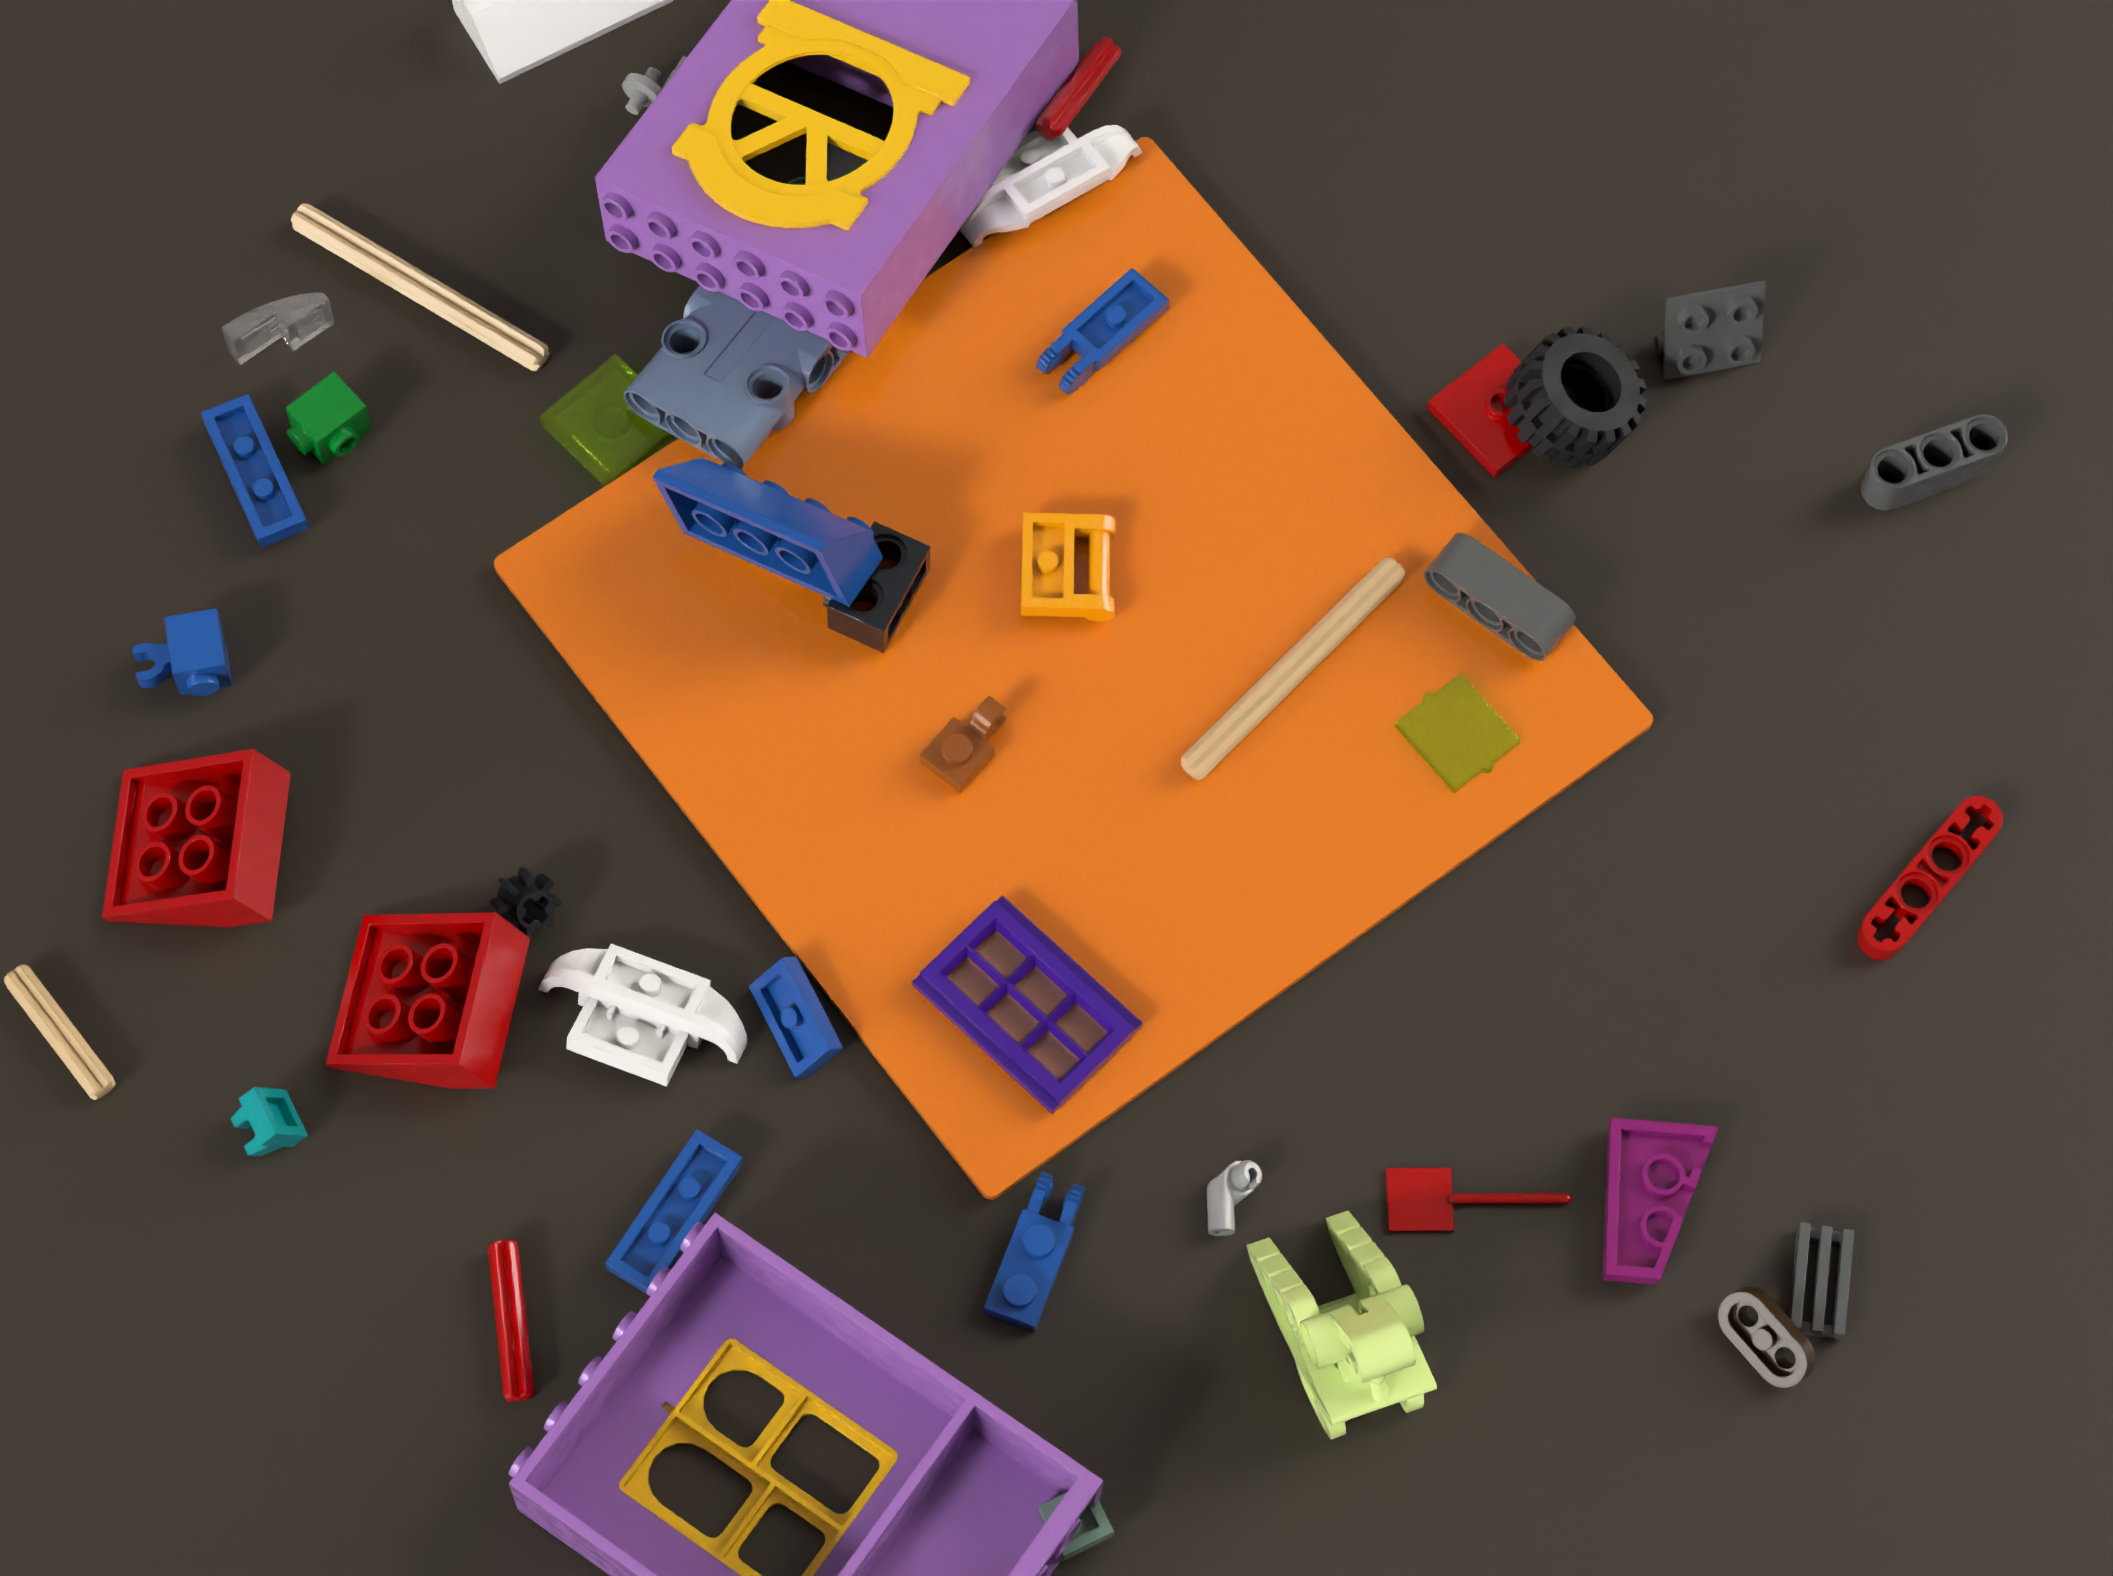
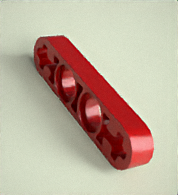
(1933, 880)

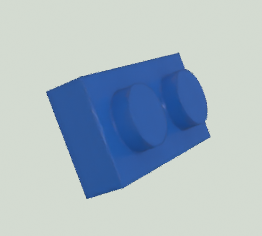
(795, 1017)

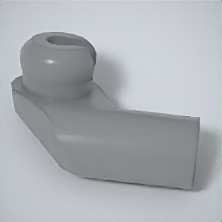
(1228, 1190)

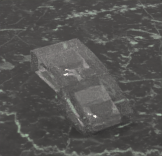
(292, 318)

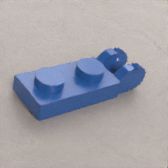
(1104, 328)
(1033, 1258)

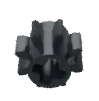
(516, 891)

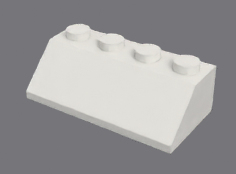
(530, 32)

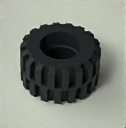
(1598, 375)

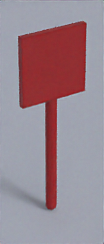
(1424, 1199)

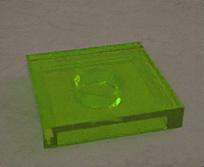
(601, 426)

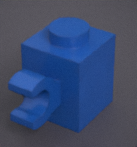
(193, 653)

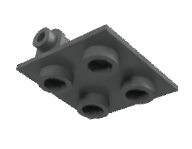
(1712, 330)

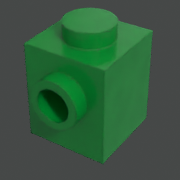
(327, 420)

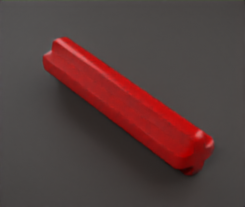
(1078, 88)
(511, 1320)

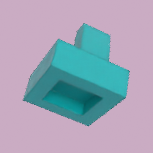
(271, 1118)

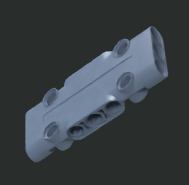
(735, 362)

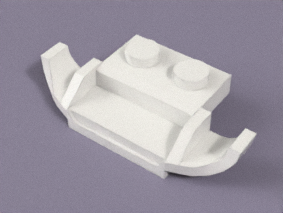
(1046, 176)
(642, 1011)

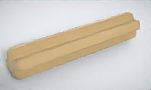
(59, 1032)

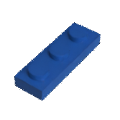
(254, 471)
(676, 1205)

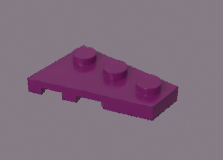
(1648, 1190)

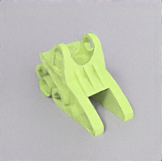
(1356, 1348)

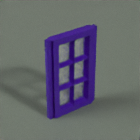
(1027, 1004)

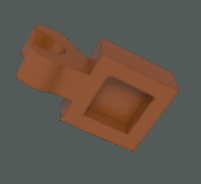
(962, 750)

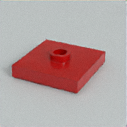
(1477, 414)

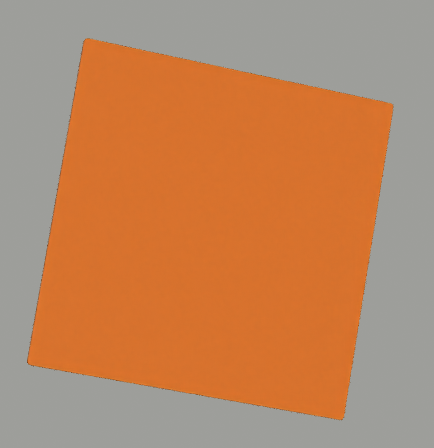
(1244, 508)

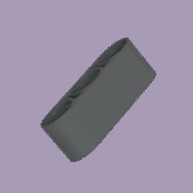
(1949, 446)
(1499, 596)

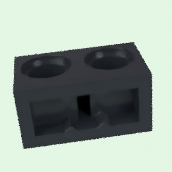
(886, 589)

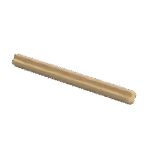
(420, 287)
(1292, 668)

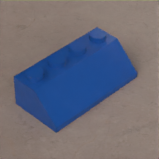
(770, 527)

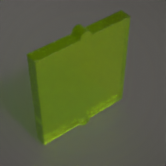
(1457, 732)

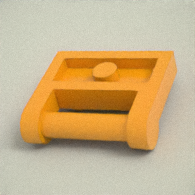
(1049, 565)

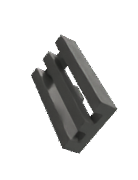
(1825, 1237)

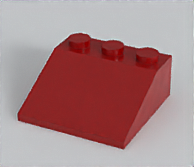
(198, 842)
(430, 998)

